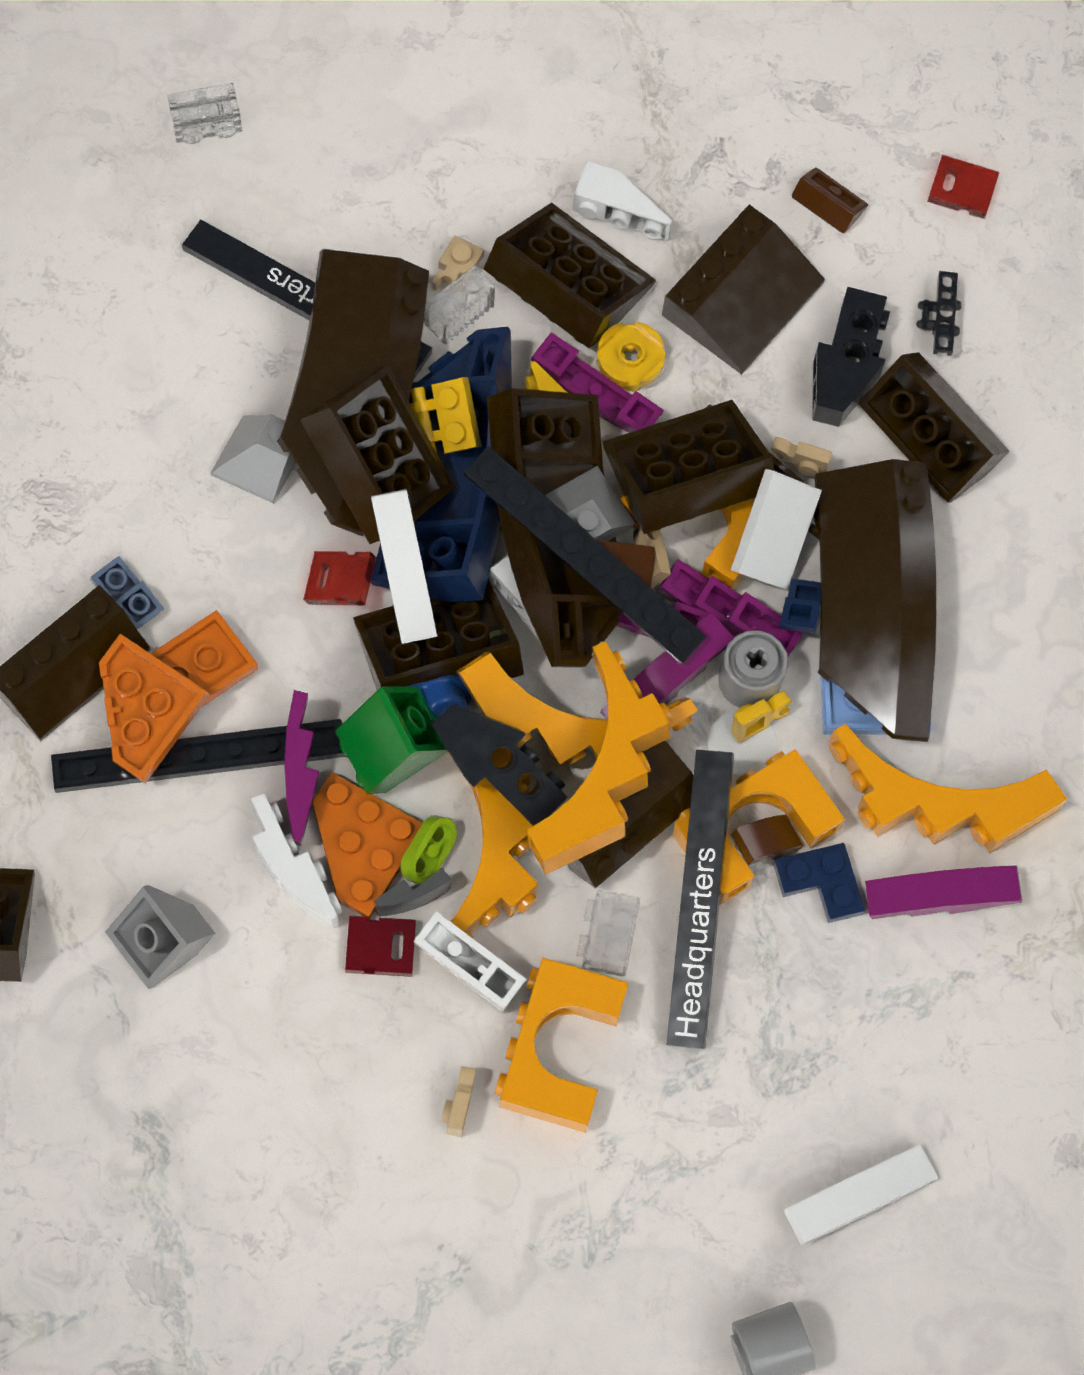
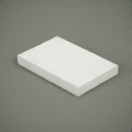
(776, 529)

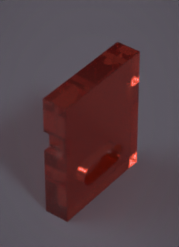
(970, 190)
(346, 579)

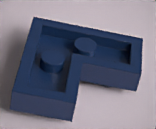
(824, 870)

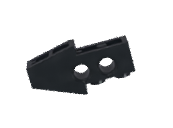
(838, 381)
(473, 739)

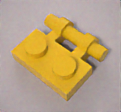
(454, 413)

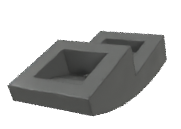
(404, 899)

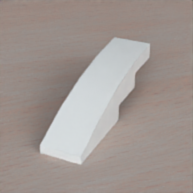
(404, 566)
(860, 1194)

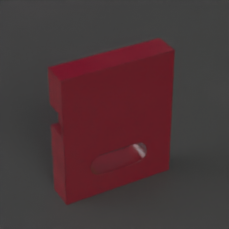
(371, 946)

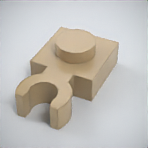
(457, 260)
(804, 457)
(456, 1110)

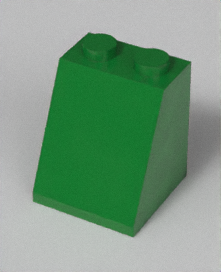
(390, 738)

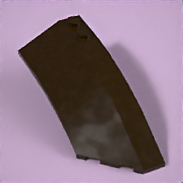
(361, 319)
(551, 442)
(879, 591)

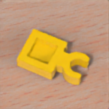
(755, 718)

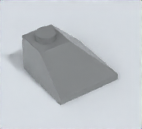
(255, 458)
(593, 505)
(159, 934)

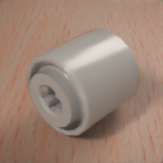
(745, 684)
(772, 1343)

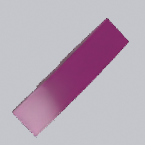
(733, 610)
(667, 676)
(299, 780)
(944, 891)

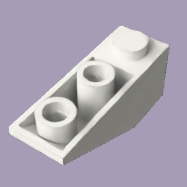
(614, 199)

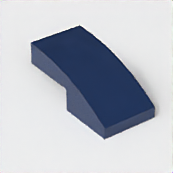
(802, 606)

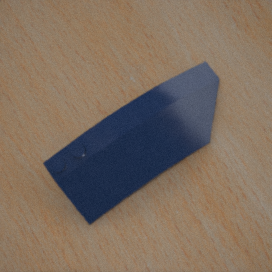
(463, 527)

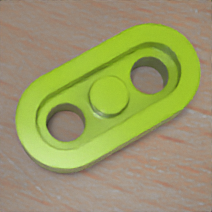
(427, 852)

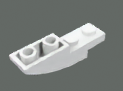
(296, 875)

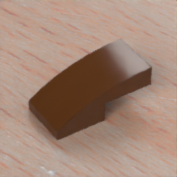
(766, 839)

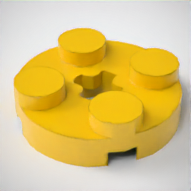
(631, 374)

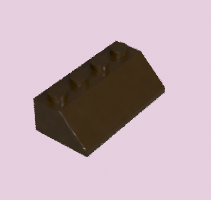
(933, 425)
(61, 664)
(647, 813)

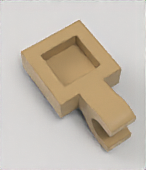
(661, 565)

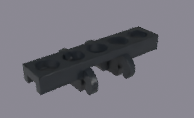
(941, 330)

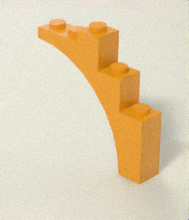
(560, 731)
(939, 811)
(594, 812)
(499, 876)

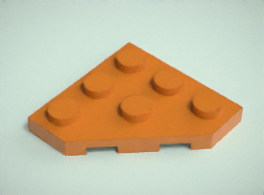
(145, 706)
(361, 842)

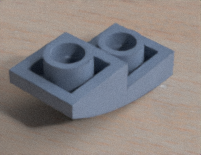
(128, 592)

